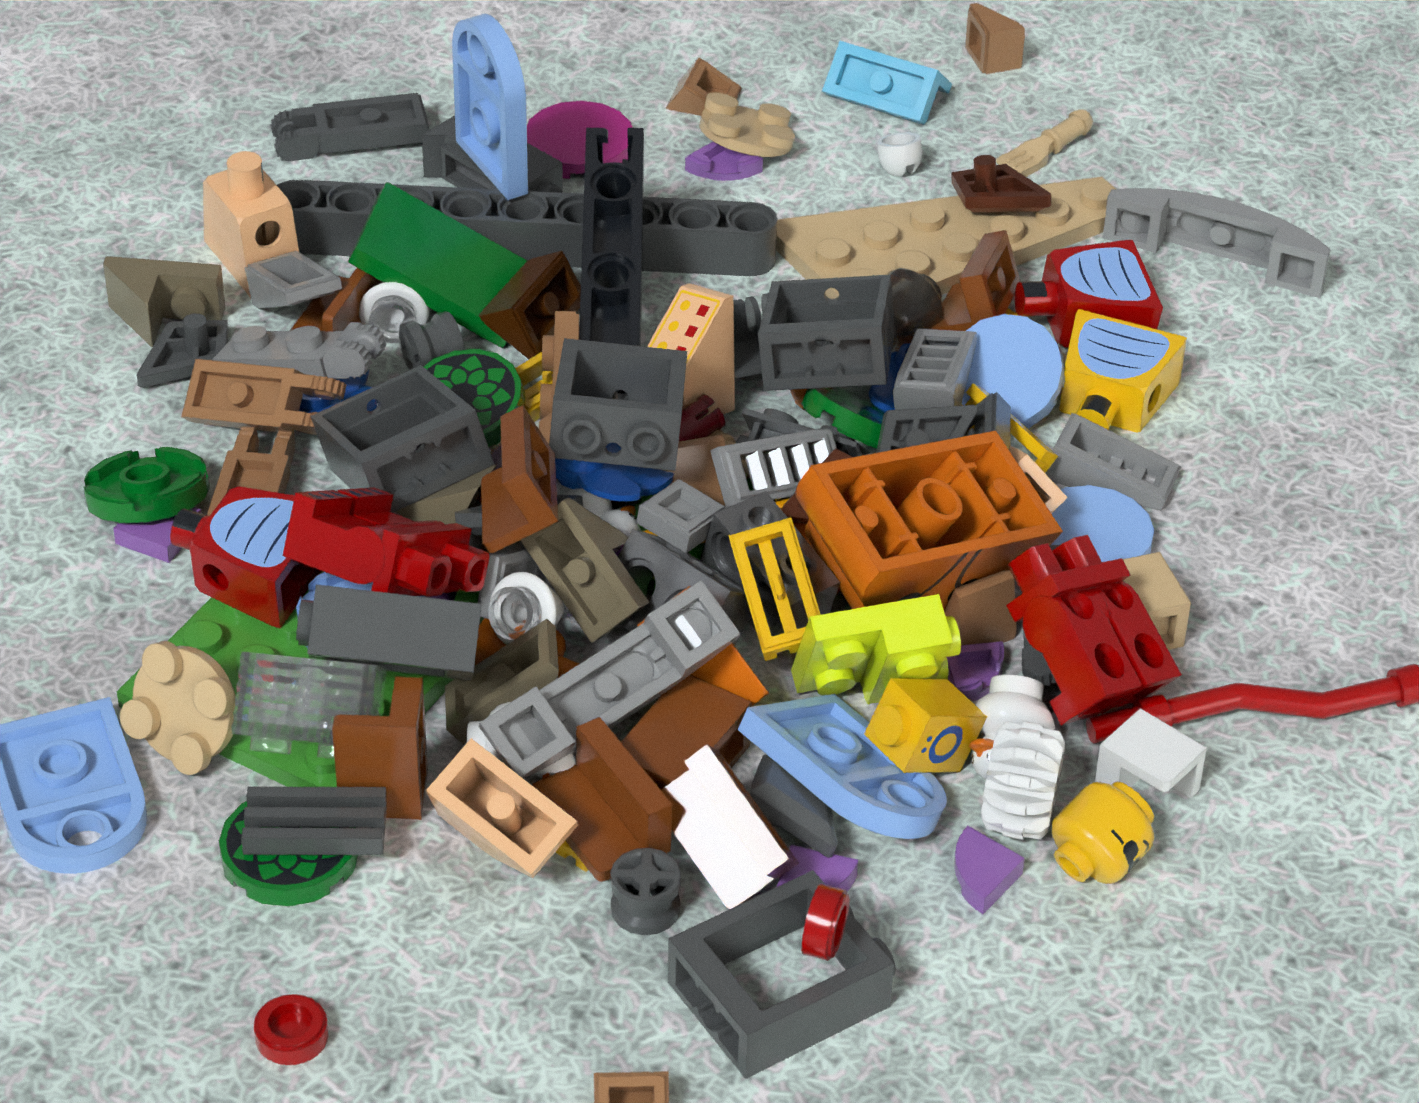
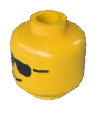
(1102, 832)

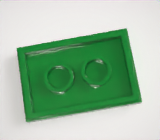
(435, 257)

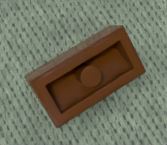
(528, 302)

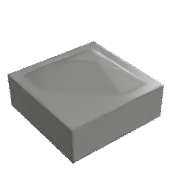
(679, 515)

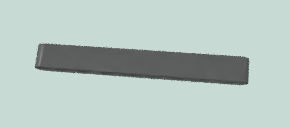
(677, 232)

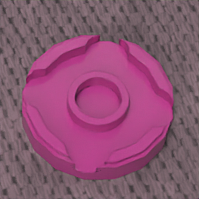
(562, 133)

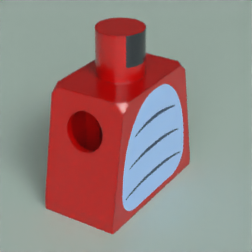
(1092, 278)
(241, 552)

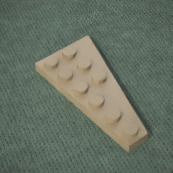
(936, 234)

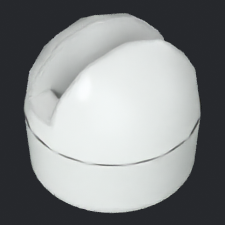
(900, 152)

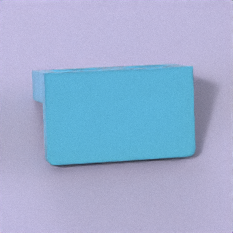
(884, 82)

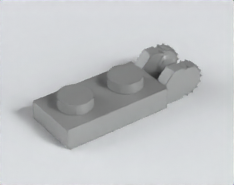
(308, 349)

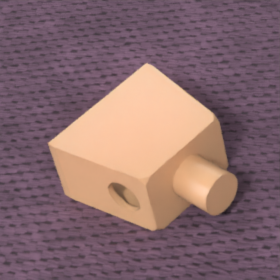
(246, 208)

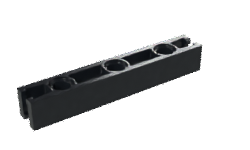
(612, 242)

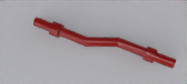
(1398, 686)

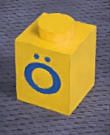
(925, 725)

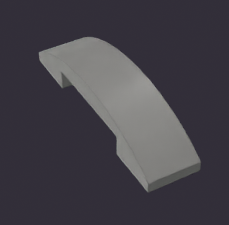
(1219, 228)
(611, 683)

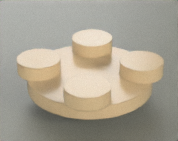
(745, 129)
(181, 706)

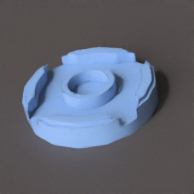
(1019, 364)
(1109, 518)

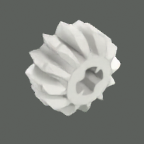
(1023, 780)

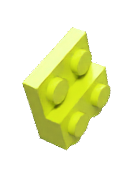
(874, 645)

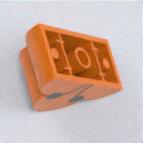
(922, 518)

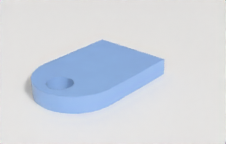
(490, 103)
(827, 752)
(69, 777)

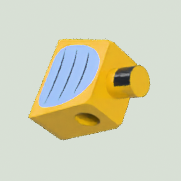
(1119, 371)

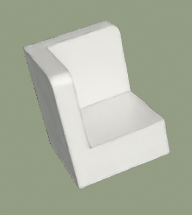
(1151, 752)

